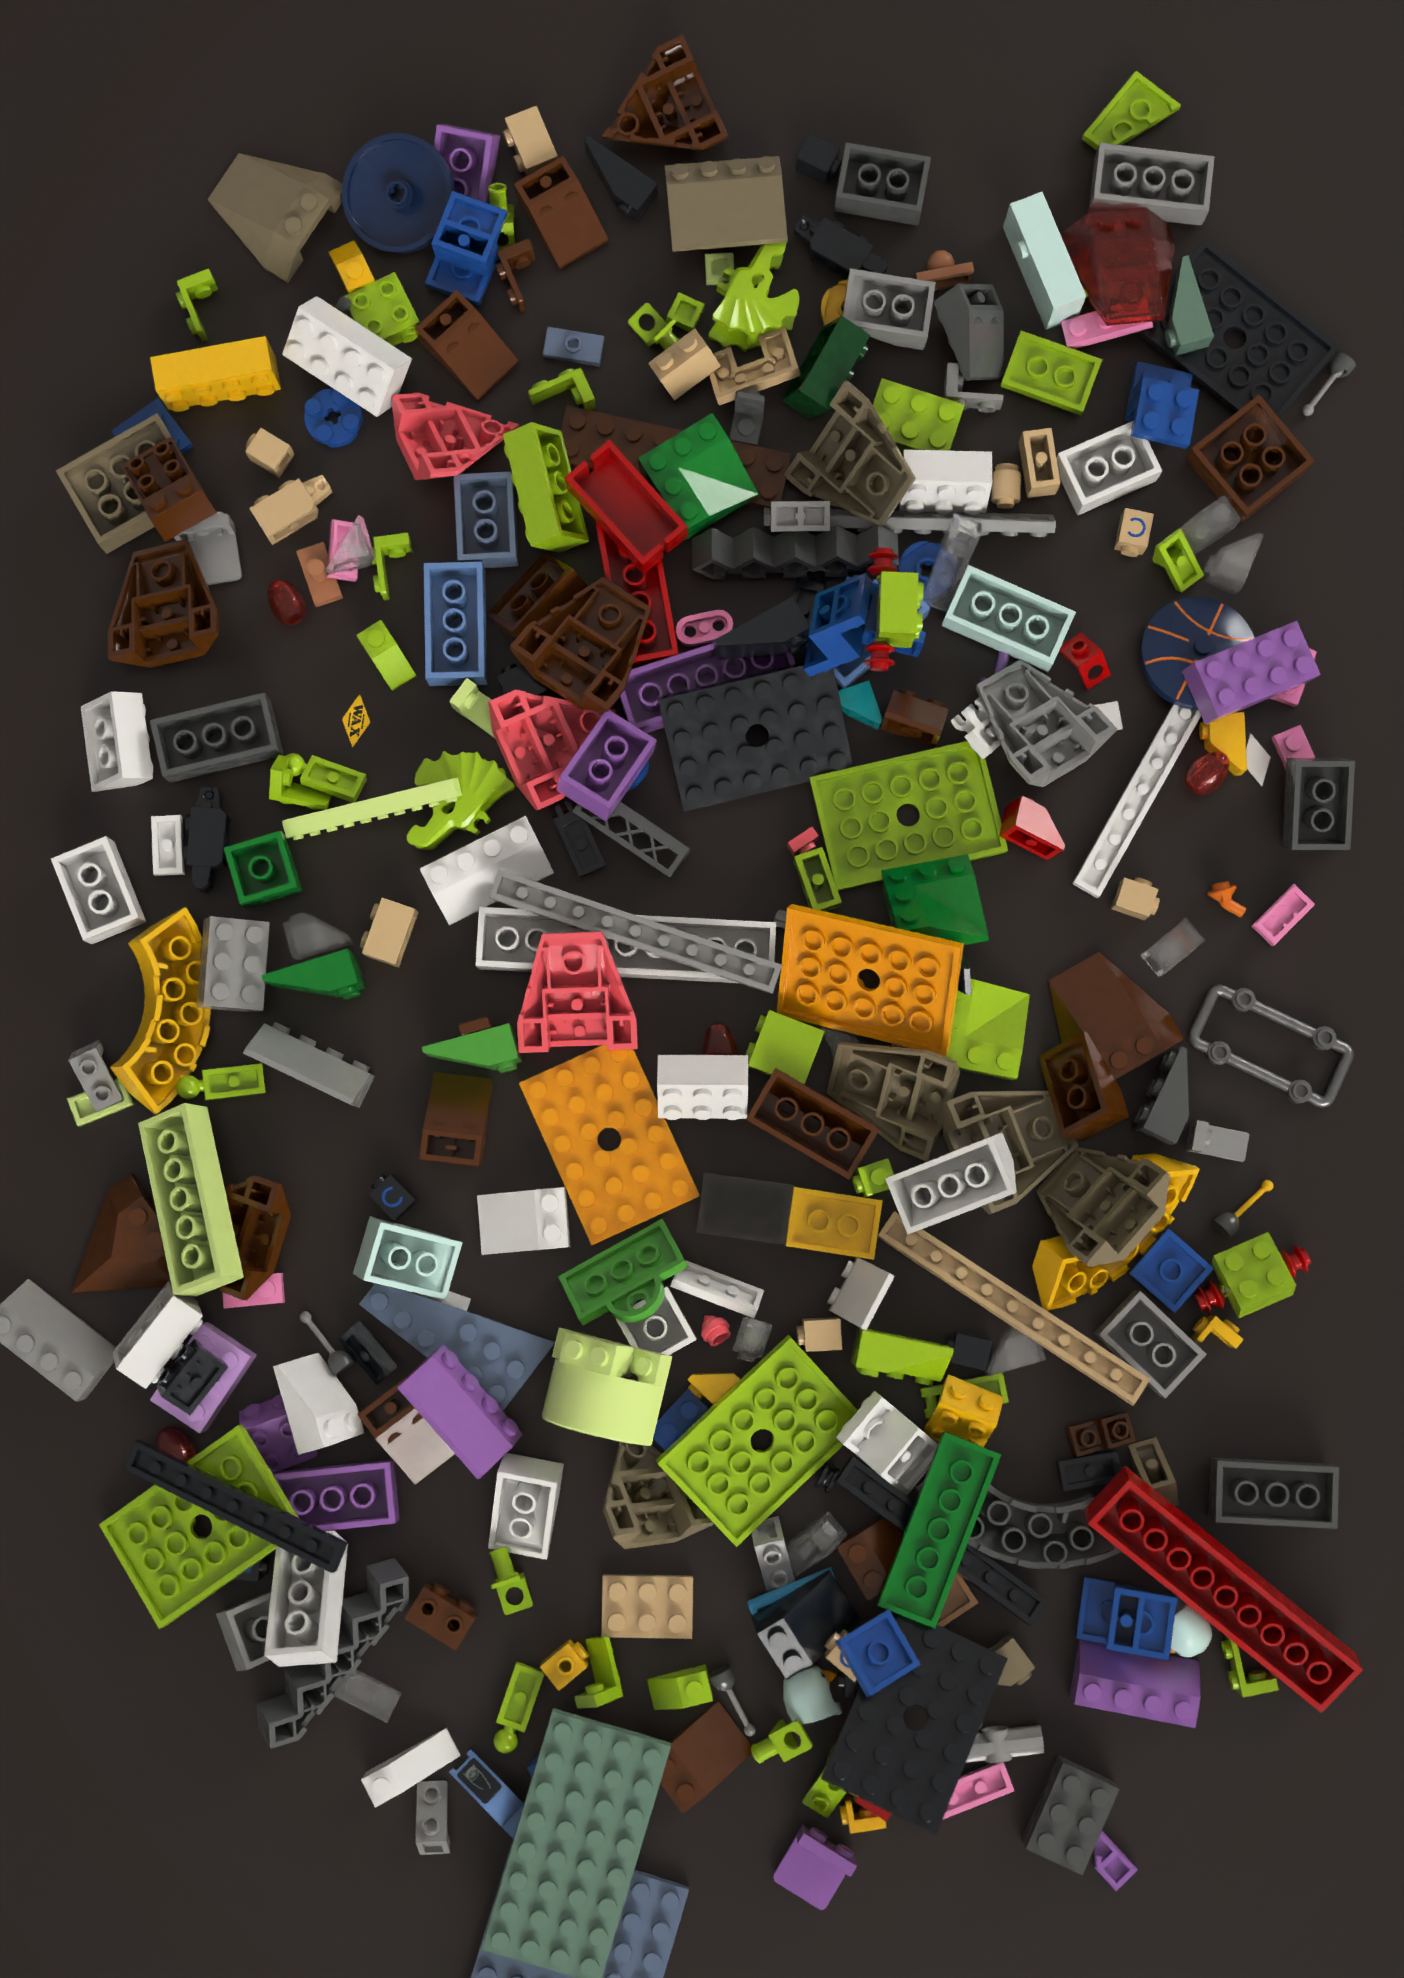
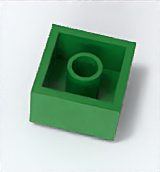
(263, 869)

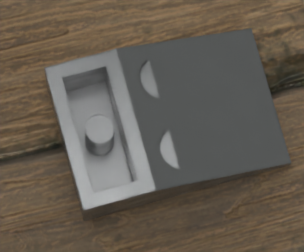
(974, 329)
(1167, 1101)

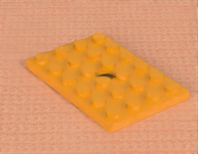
(824, 987)
(619, 1185)

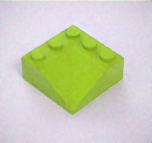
(989, 1030)
(899, 1355)

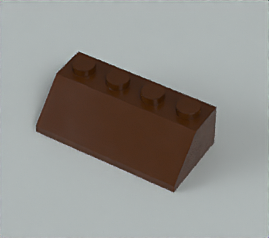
(812, 1123)

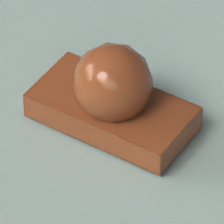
(944, 272)

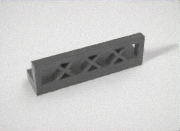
(643, 826)

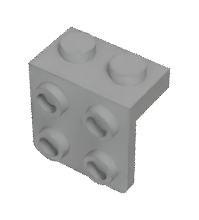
(215, 548)

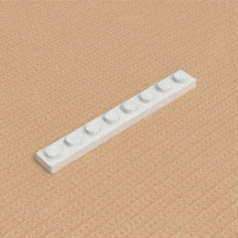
(1136, 800)

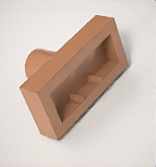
(313, 563)

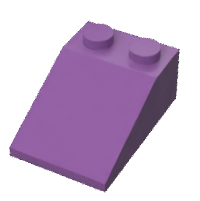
(470, 158)

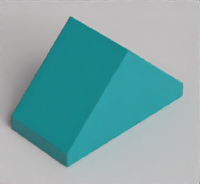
(861, 704)

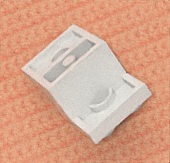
(889, 1443)

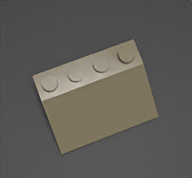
(726, 203)
(103, 489)

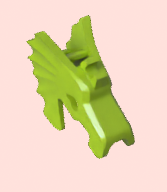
(747, 310)
(480, 786)

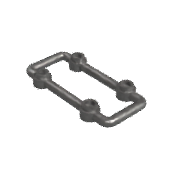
(1320, 1038)

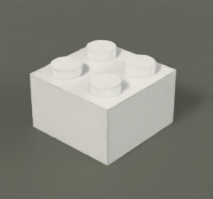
(663, 1330)

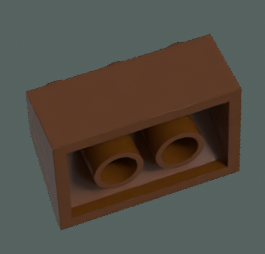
(536, 592)

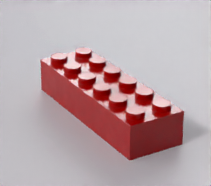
(650, 588)

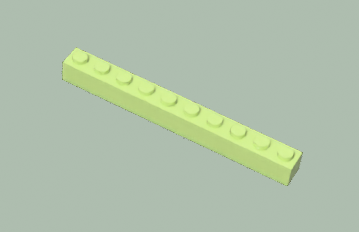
(371, 808)

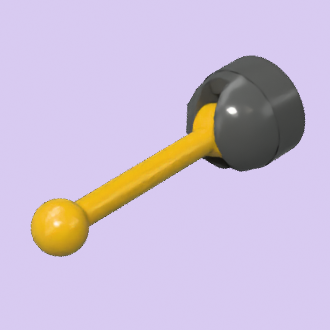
(1228, 1222)

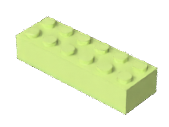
(190, 1200)

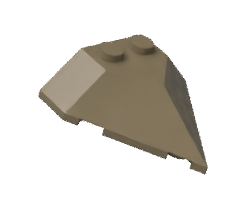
(645, 1503)

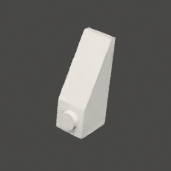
(409, 1767)

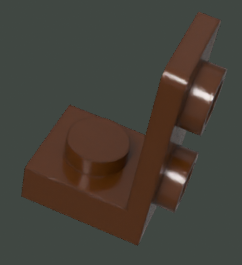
(517, 257)

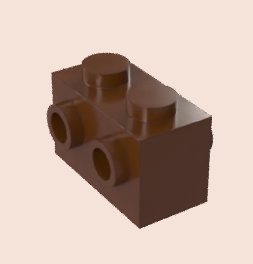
(439, 1621)

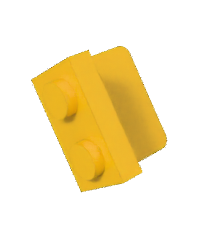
(964, 1412)

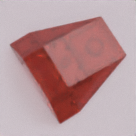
(1123, 263)

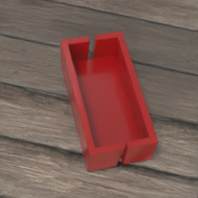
(626, 506)

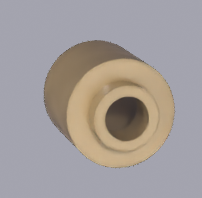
(1006, 485)

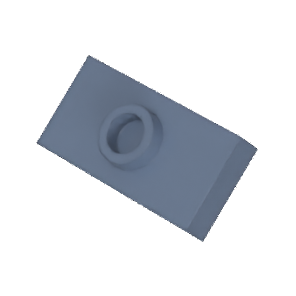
(573, 346)

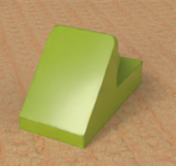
(1178, 560)

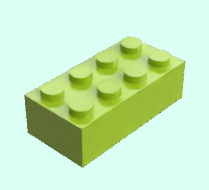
(538, 473)

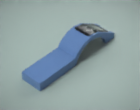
(490, 1792)

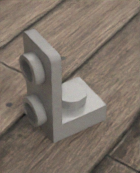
(953, 391)
(95, 1076)
(1217, 1141)
(772, 1554)
(432, 1818)

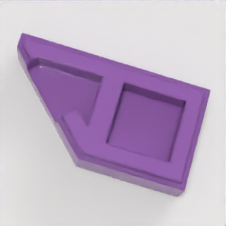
(1112, 1862)

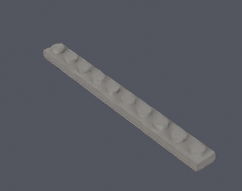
(922, 523)
(635, 931)

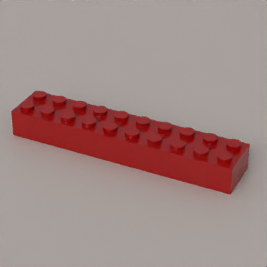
(1223, 1589)

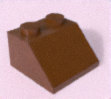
(914, 717)

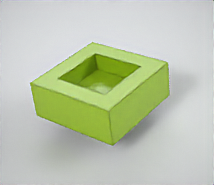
(685, 312)

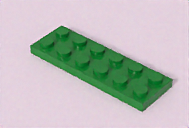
(938, 1529)

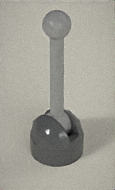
(1340, 367)
(338, 1360)
(723, 1680)

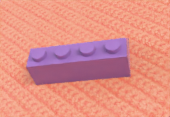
(460, 1411)
(1136, 1684)

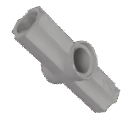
(1002, 1743)

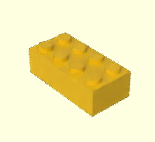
(216, 374)

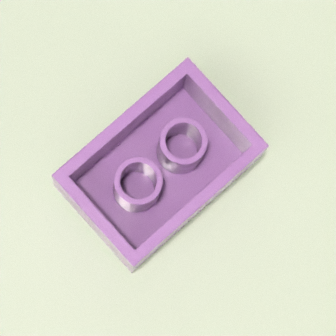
(238, 1361)

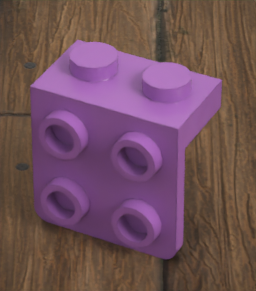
(272, 1434)
(814, 1867)

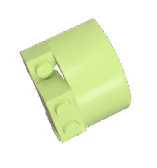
(592, 1395)

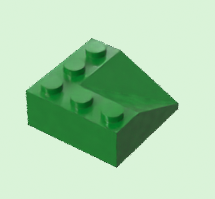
(698, 474)
(936, 899)

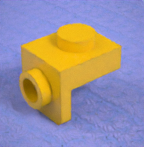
(1223, 1330)

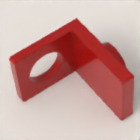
(1084, 656)

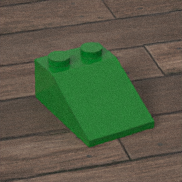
(328, 975)

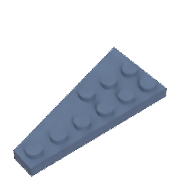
(489, 1350)

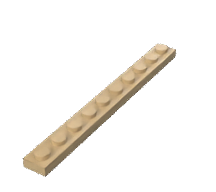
(1016, 1310)

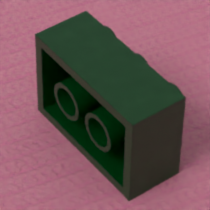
(826, 367)

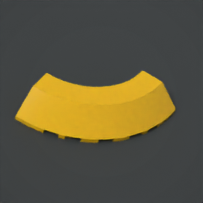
(171, 1023)
(1064, 1277)

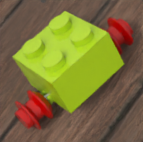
(896, 609)
(1252, 1276)

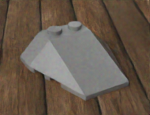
(1040, 724)

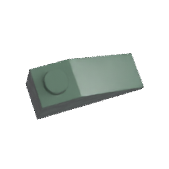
(1188, 320)

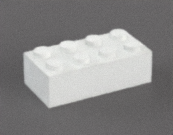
(346, 356)
(304, 1611)

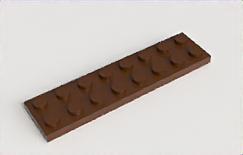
(588, 430)

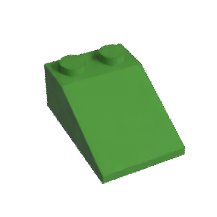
(487, 1049)

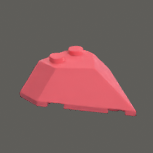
(442, 438)
(539, 740)

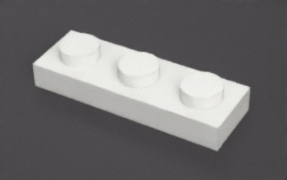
(718, 1289)

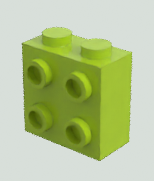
(385, 310)
(784, 1046)

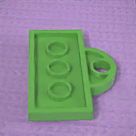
(625, 1275)

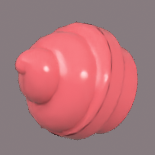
(715, 1330)

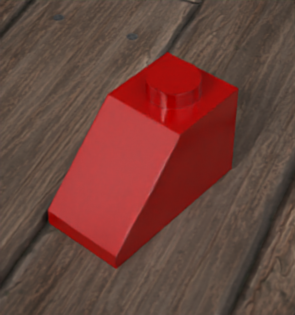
(1031, 828)

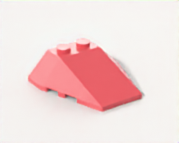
(575, 997)

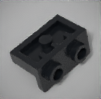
(190, 1377)

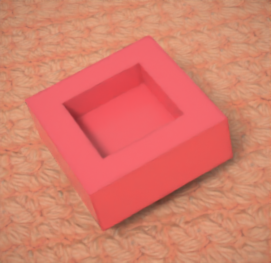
(803, 842)

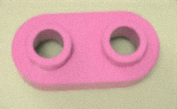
(703, 626)

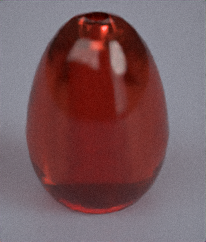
(286, 602)
(1207, 773)
(719, 1041)
(175, 1443)

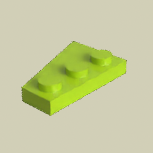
(1130, 113)

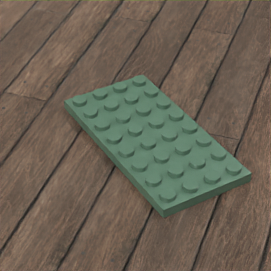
(576, 1845)

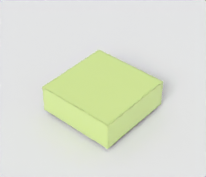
(715, 266)

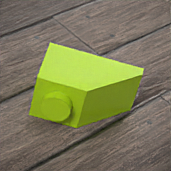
(386, 655)
(681, 1688)

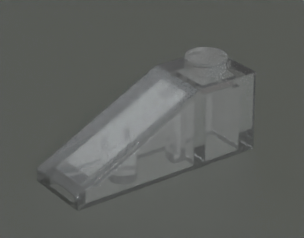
(951, 561)

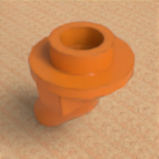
(1223, 894)

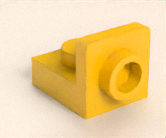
(860, 1821)

